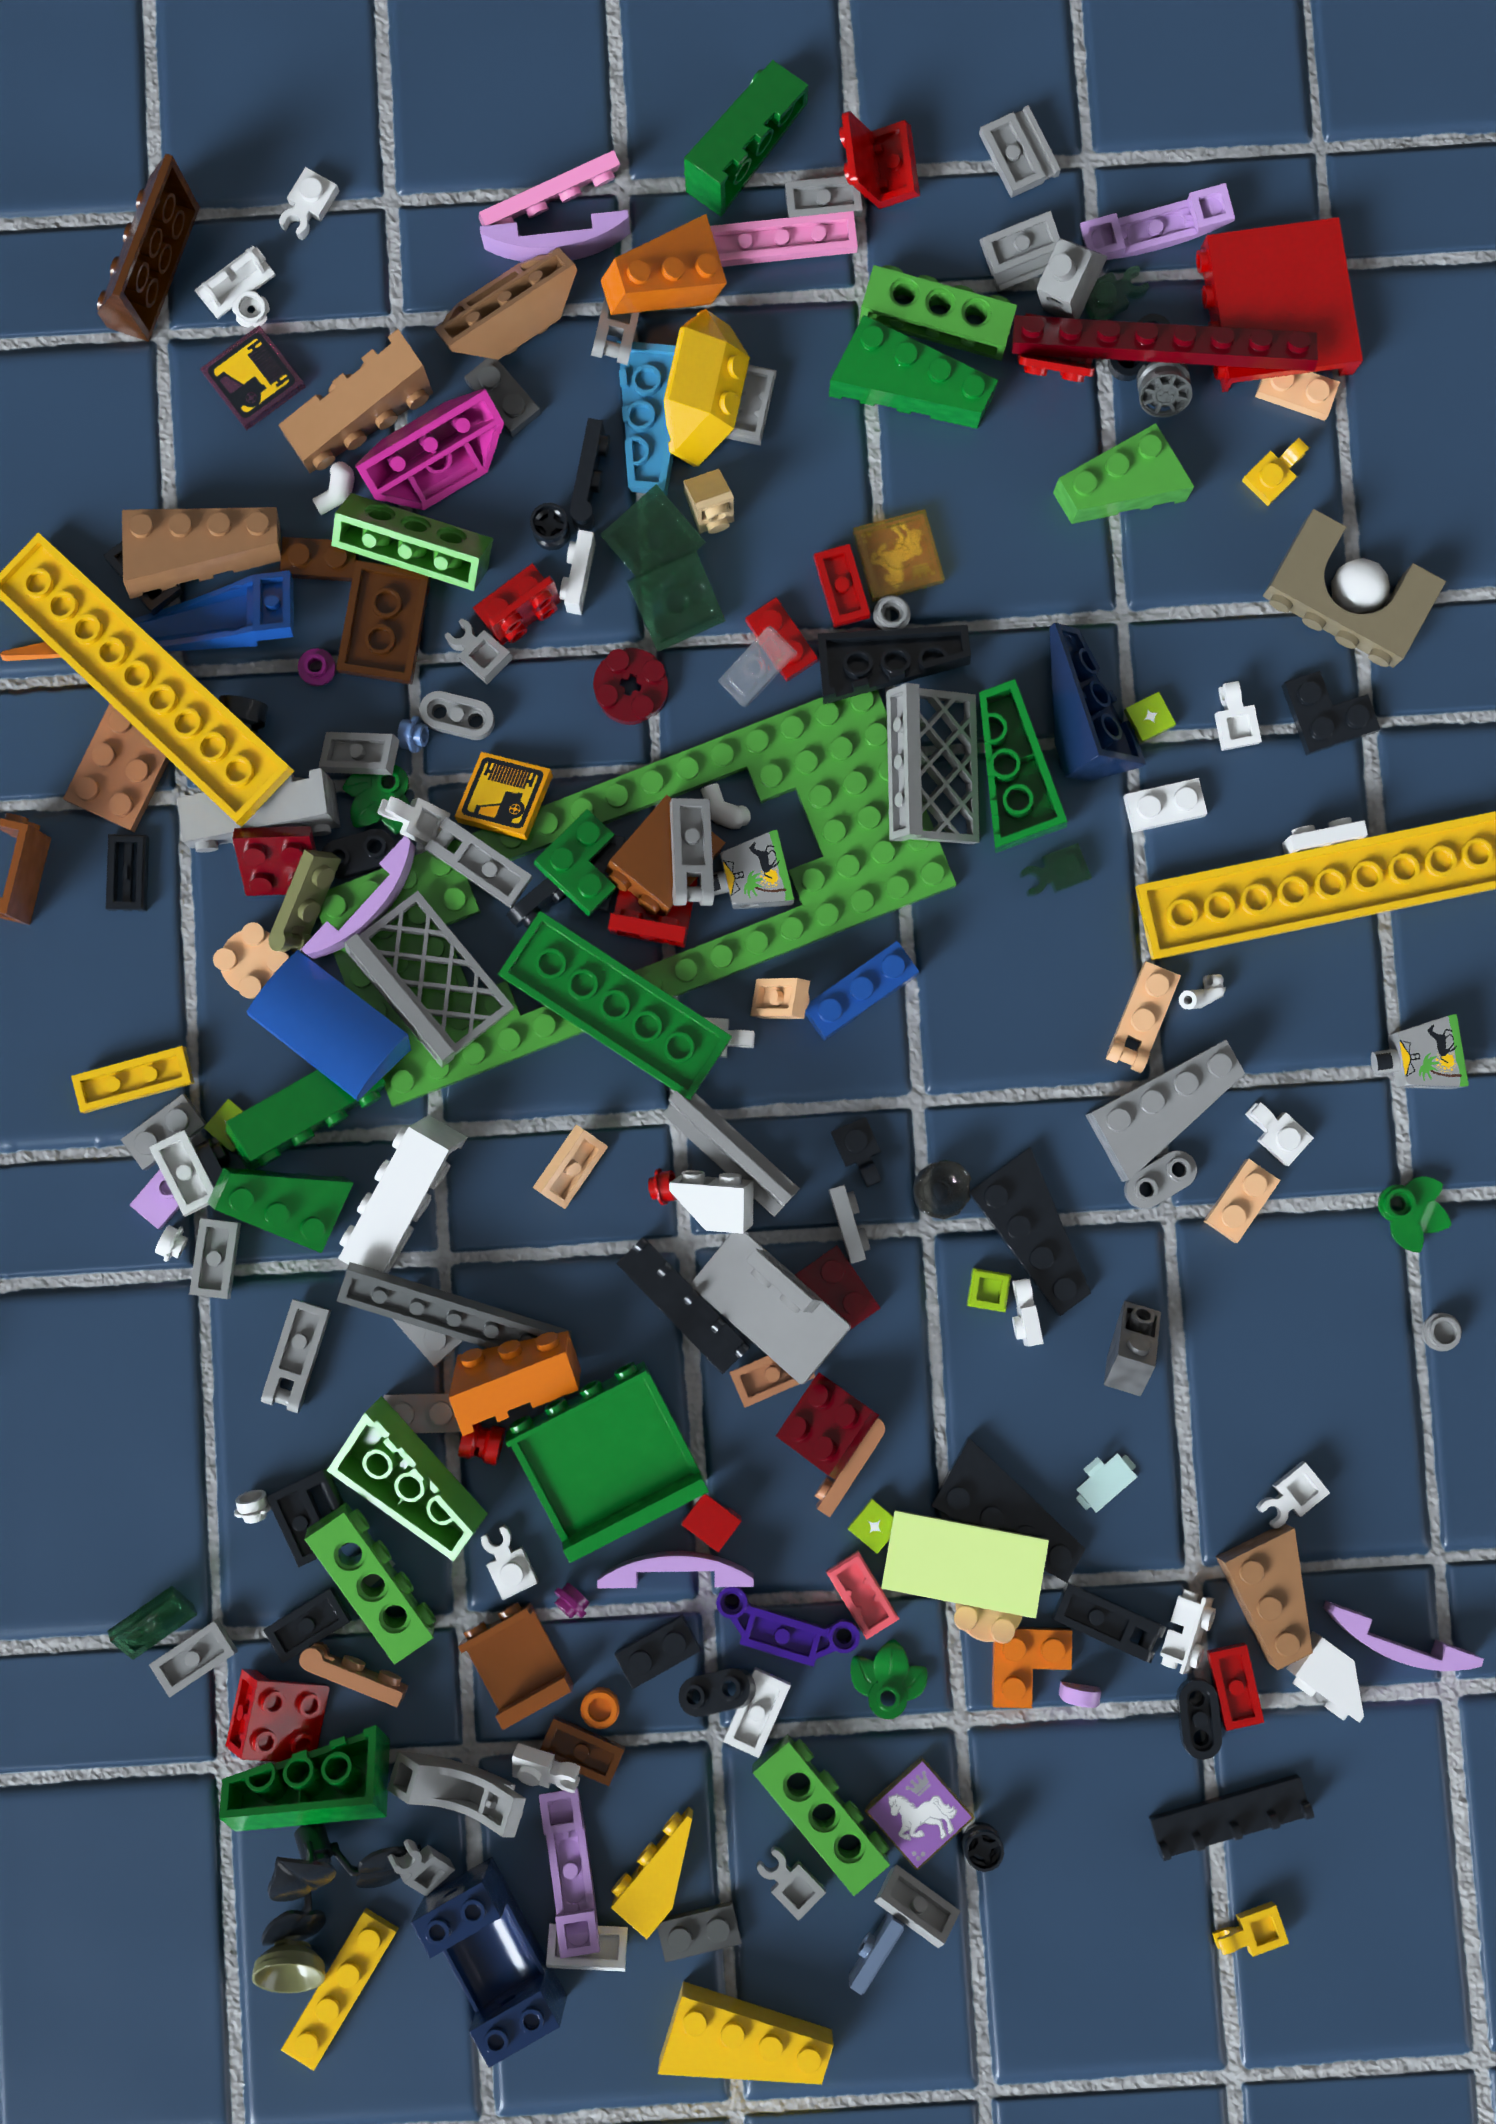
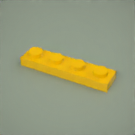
(340, 1989)

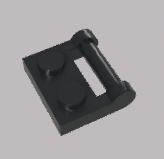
(297, 1511)

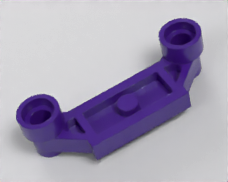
(782, 1633)

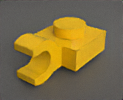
(1273, 474)
(1258, 1930)

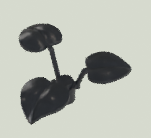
(297, 1878)

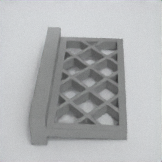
(909, 763)
(401, 997)
(730, 1150)

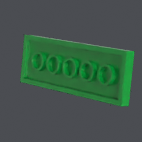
(615, 1005)

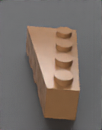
(358, 404)
(194, 544)

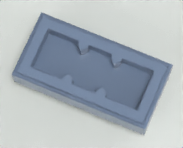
(873, 1952)

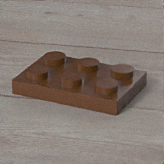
(383, 622)

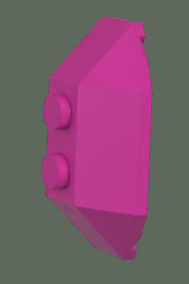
(434, 452)

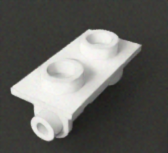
(242, 274)
(1185, 1646)

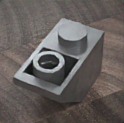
(1133, 1349)

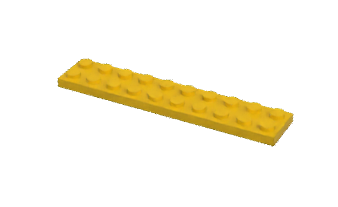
(142, 680)
(1319, 886)

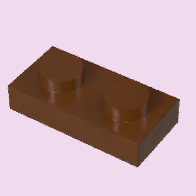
(316, 559)
(593, 1753)

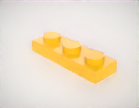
(132, 1079)

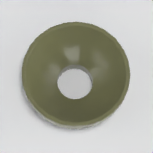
(289, 1968)

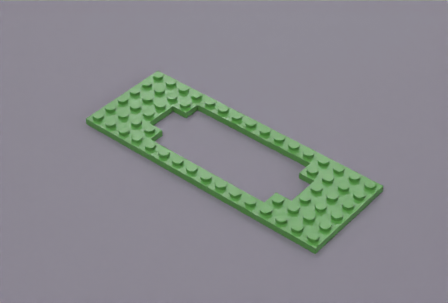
(824, 752)

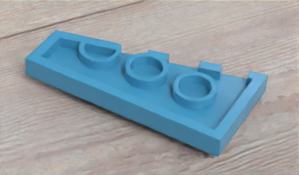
(644, 417)

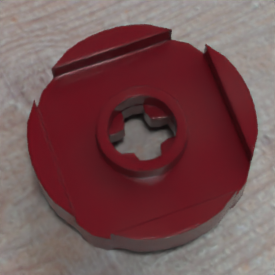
(642, 704)

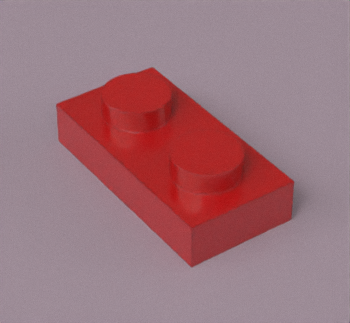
(841, 585)
(775, 615)
(1235, 1686)

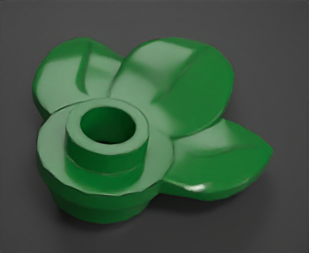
(368, 794)
(1418, 1211)
(888, 1674)

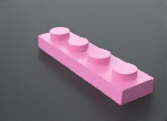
(564, 186)
(785, 238)

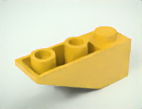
(651, 1890)

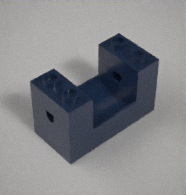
(493, 1959)

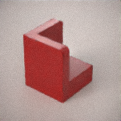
(711, 1522)

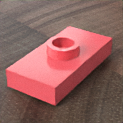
(862, 1594)

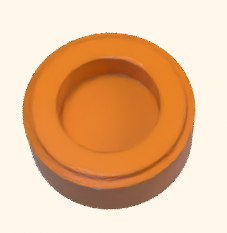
(600, 1708)

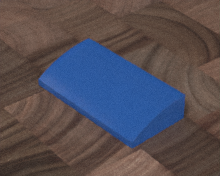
(329, 1025)

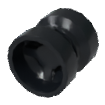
(550, 517)
(985, 1855)

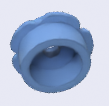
(413, 734)

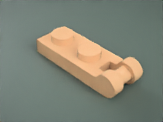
(1143, 1015)

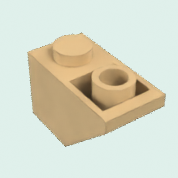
(710, 501)

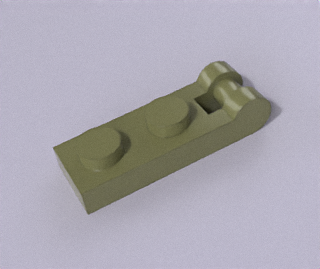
(303, 900)

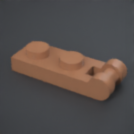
(832, 1491)
(352, 1674)

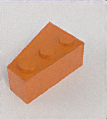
(666, 272)
(512, 1375)

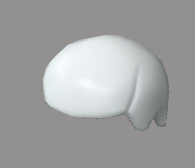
(1360, 586)

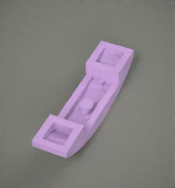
(1161, 226)
(606, 231)
(398, 865)
(726, 1572)
(1442, 1657)
(570, 1873)

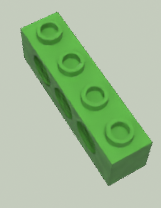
(946, 329)
(411, 541)
(395, 1635)
(853, 1867)

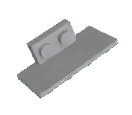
(771, 1306)

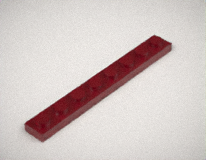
(1165, 343)

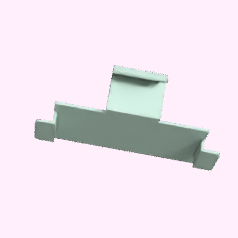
(1105, 1481)

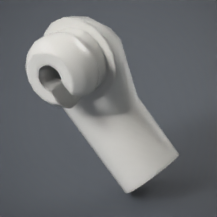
(339, 489)
(723, 812)
(1199, 998)

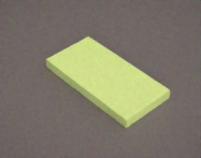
(965, 1563)

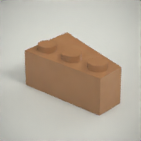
(1271, 1593)

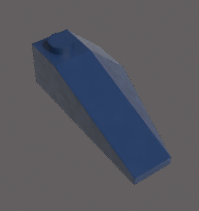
(1086, 725)

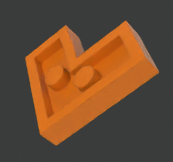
(1027, 1651)

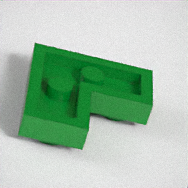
(569, 865)

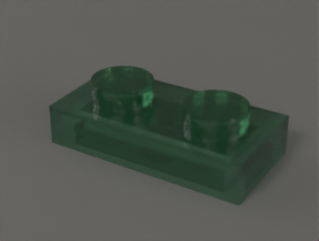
(152, 1622)

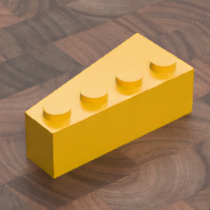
(742, 2041)

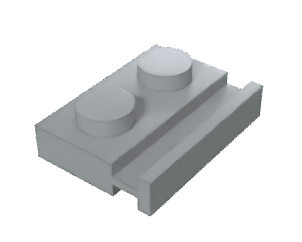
(1019, 151)
(1020, 250)

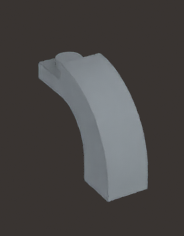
(457, 1787)

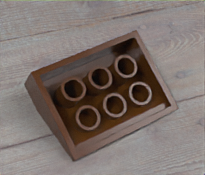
(149, 252)

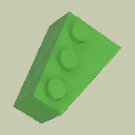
(1124, 478)

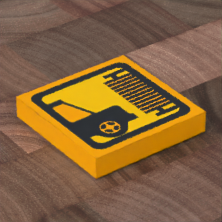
(503, 795)

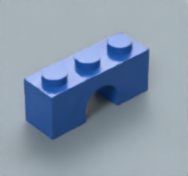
(860, 990)

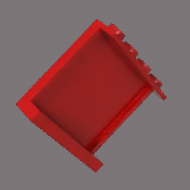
(1284, 282)

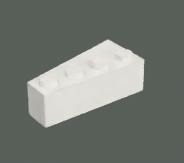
(400, 1194)

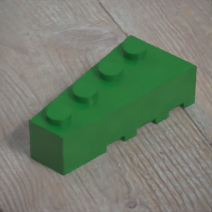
(312, 1787)

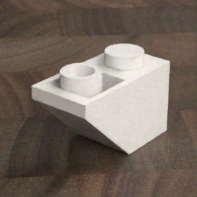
(715, 1202)
(1332, 1676)

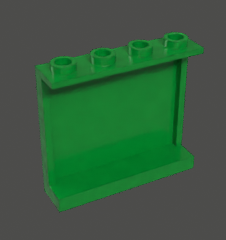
(606, 1460)

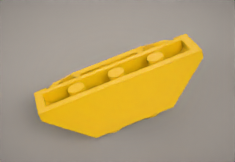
(704, 387)

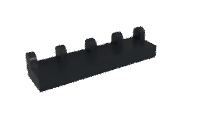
(683, 1305)
(1230, 1816)

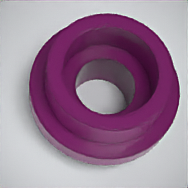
(321, 677)
(571, 1601)

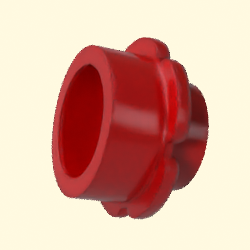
(659, 1186)

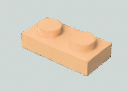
(1303, 393)
(780, 998)
(570, 1166)
(1241, 1200)

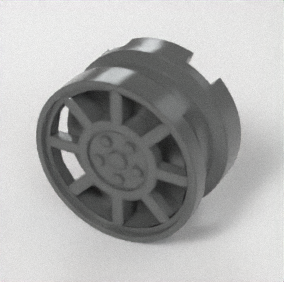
(1164, 386)

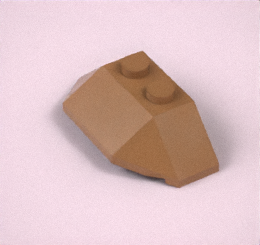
(510, 307)

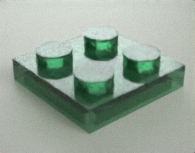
(651, 533)
(676, 600)

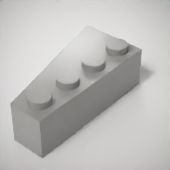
(293, 804)
(1156, 1112)

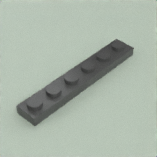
(436, 1309)

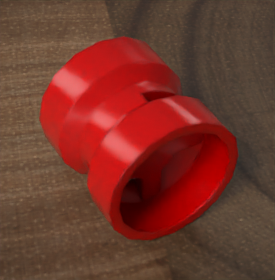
(483, 1443)

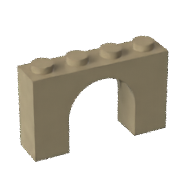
(1302, 590)

